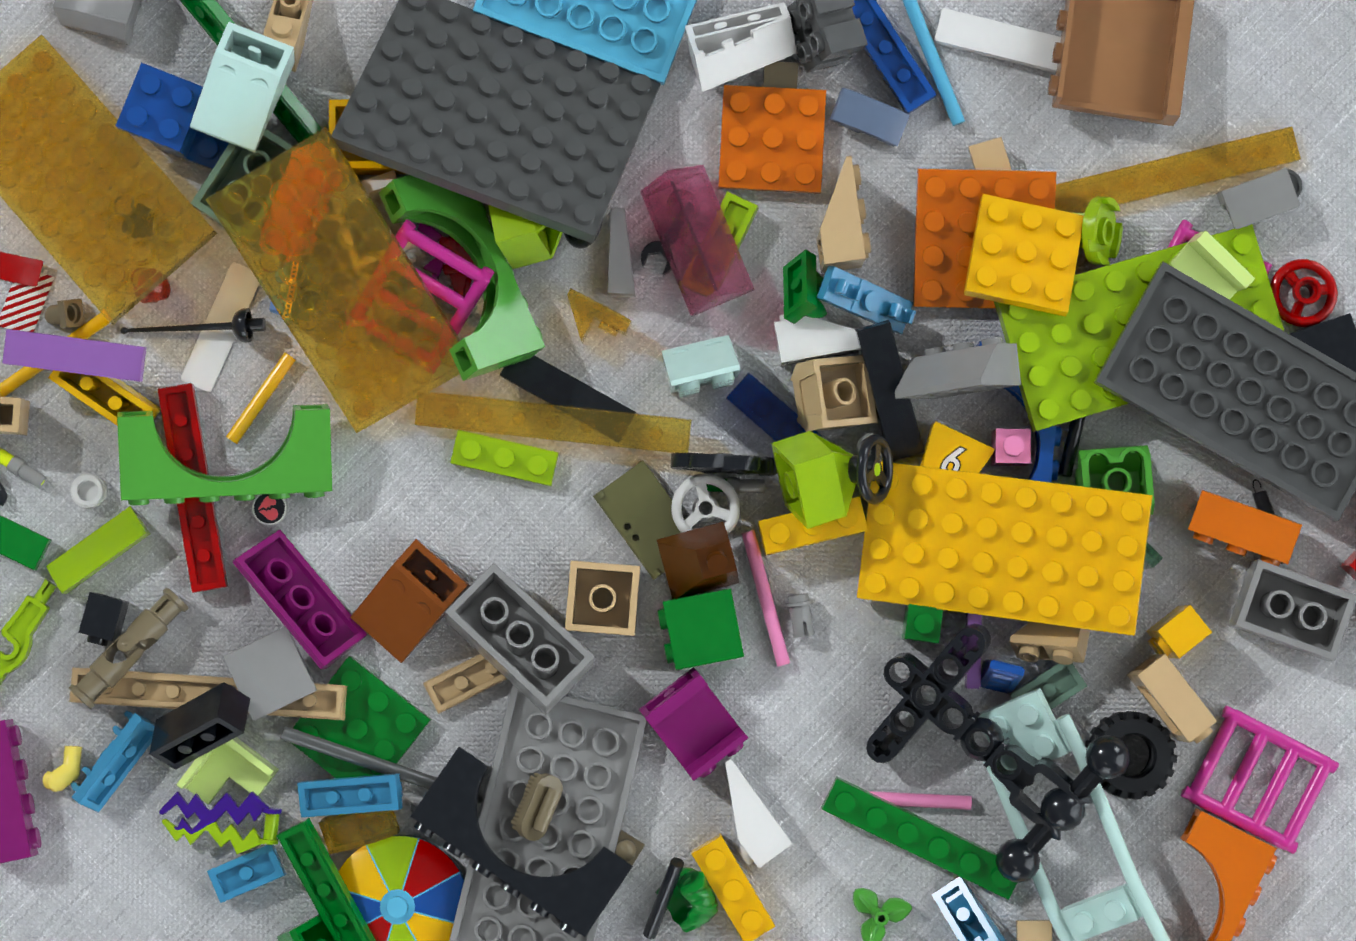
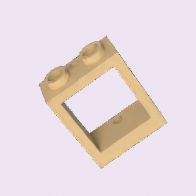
(1172, 699)

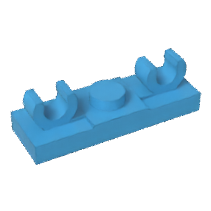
(865, 299)
(114, 762)
(350, 795)

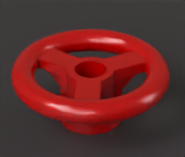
(1315, 288)

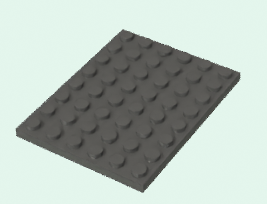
(497, 115)

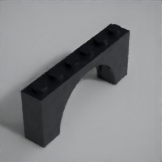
(451, 813)

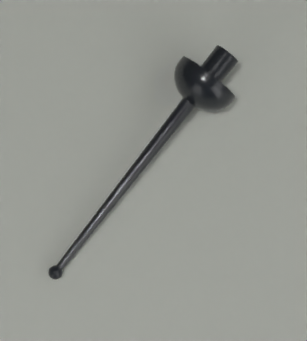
(242, 326)

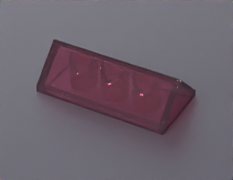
(696, 238)

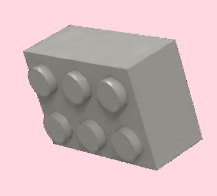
(1292, 610)

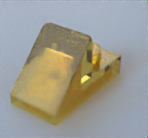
(587, 311)

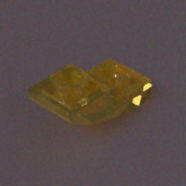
(357, 829)

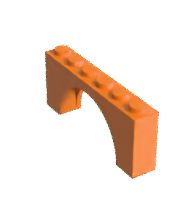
(1237, 865)

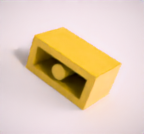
(1178, 632)

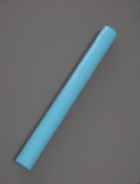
(934, 62)

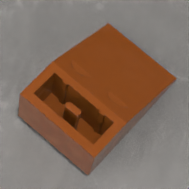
(409, 600)

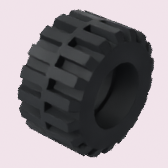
(1160, 753)

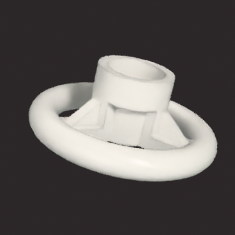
(700, 481)

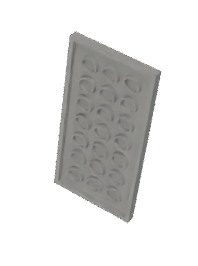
(595, 759)

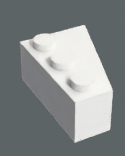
(739, 43)

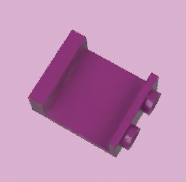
(694, 724)

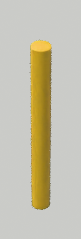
(27, 373)

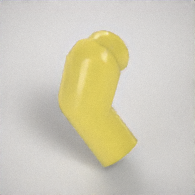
(67, 772)

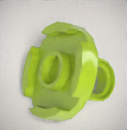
(1100, 232)

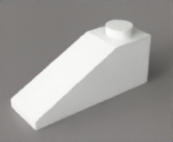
(812, 340)
(755, 826)

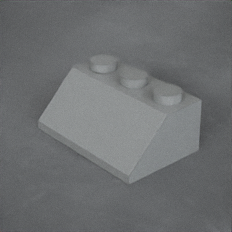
(961, 370)

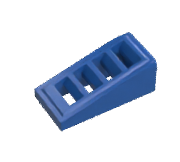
(1000, 676)

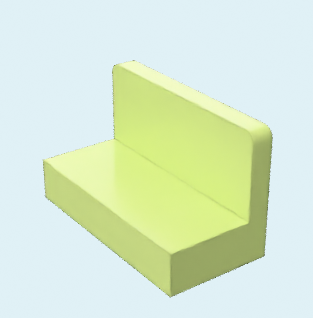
(1212, 265)

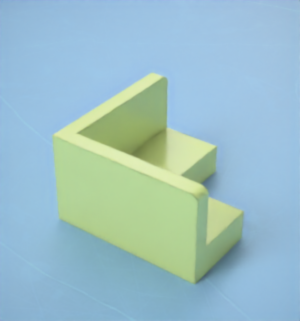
(230, 760)

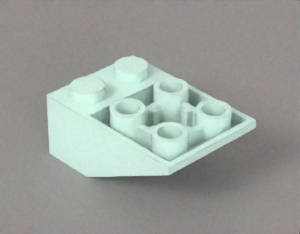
(242, 87)
(701, 365)

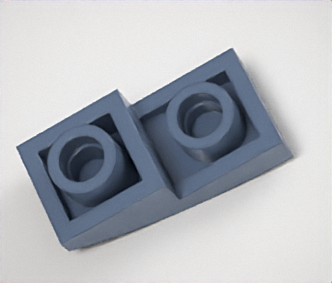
(869, 116)

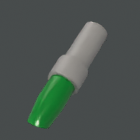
(742, 485)

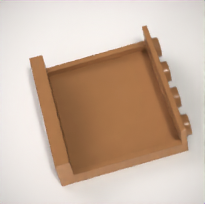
(1122, 58)

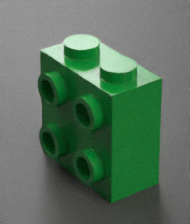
(701, 629)

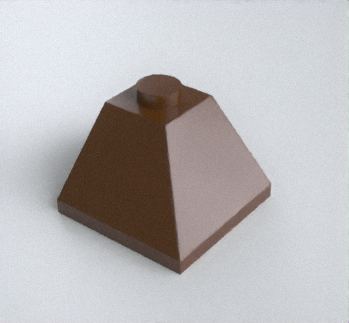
(698, 560)

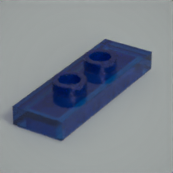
(765, 409)

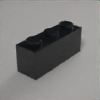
(200, 725)

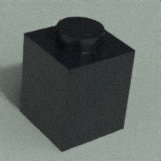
(103, 618)

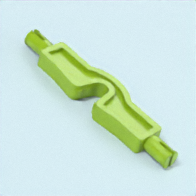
(23, 626)

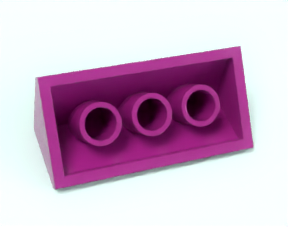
(300, 599)

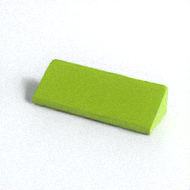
(97, 550)

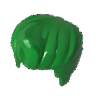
(692, 900)

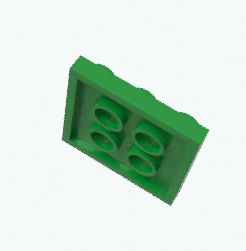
(375, 722)

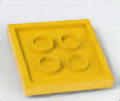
(1024, 255)

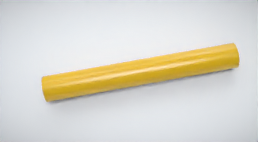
(260, 398)

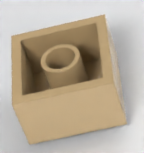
(602, 598)

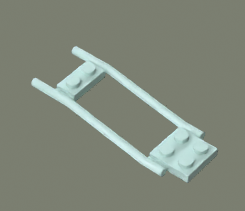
(1033, 727)

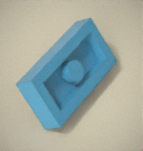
(246, 872)

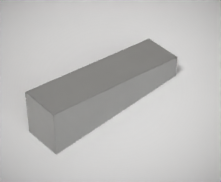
(620, 267)

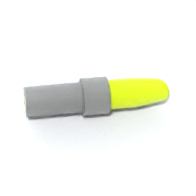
(19, 467)

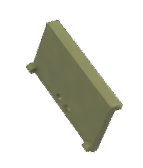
(646, 506)

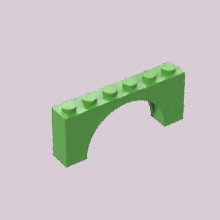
(506, 326)
(298, 466)

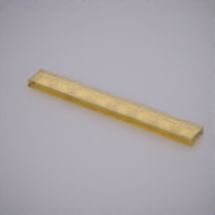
(1181, 171)
(554, 422)

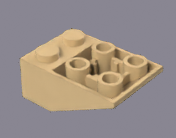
(841, 235)

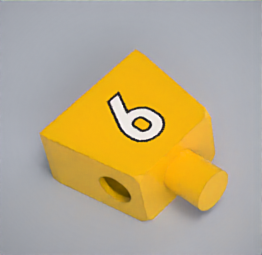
(954, 450)

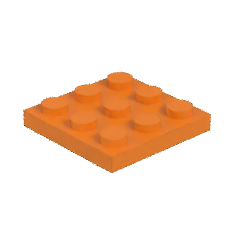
(772, 139)

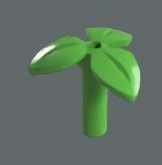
(893, 910)

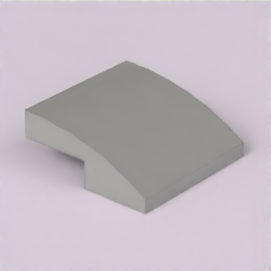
(270, 673)

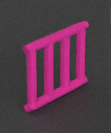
(480, 276)
(1256, 824)

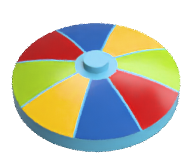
(404, 888)

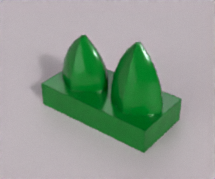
(801, 288)

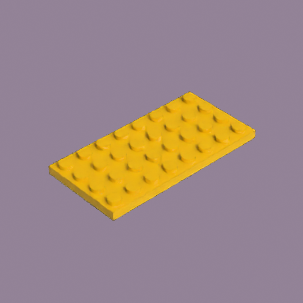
(1007, 548)

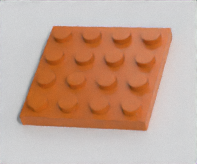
(947, 222)

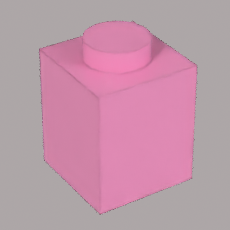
(1011, 447)

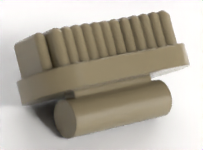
(537, 806)

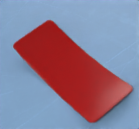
(20, 269)

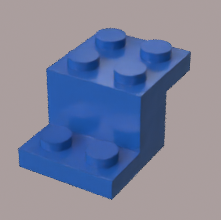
(162, 111)

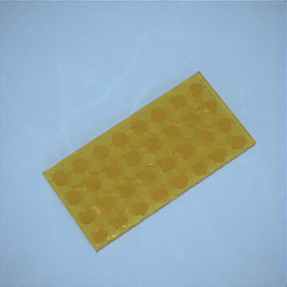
(89, 185)
(339, 279)

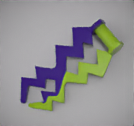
(208, 820)

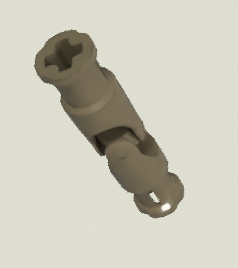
(139, 637)

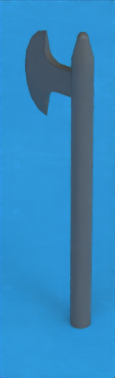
(359, 758)

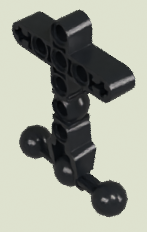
(1060, 807)

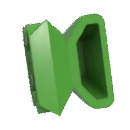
(1116, 469)

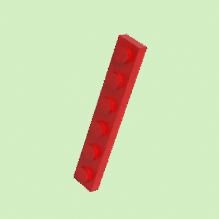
(196, 518)

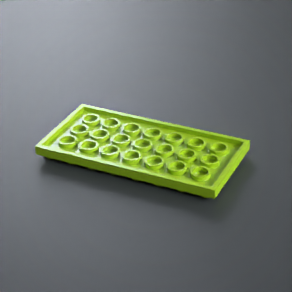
(1066, 353)

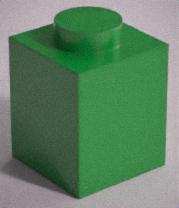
(922, 623)

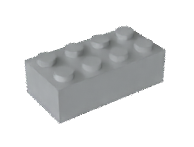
(519, 638)

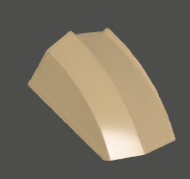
(833, 393)

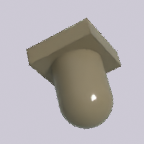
(65, 313)
(628, 847)

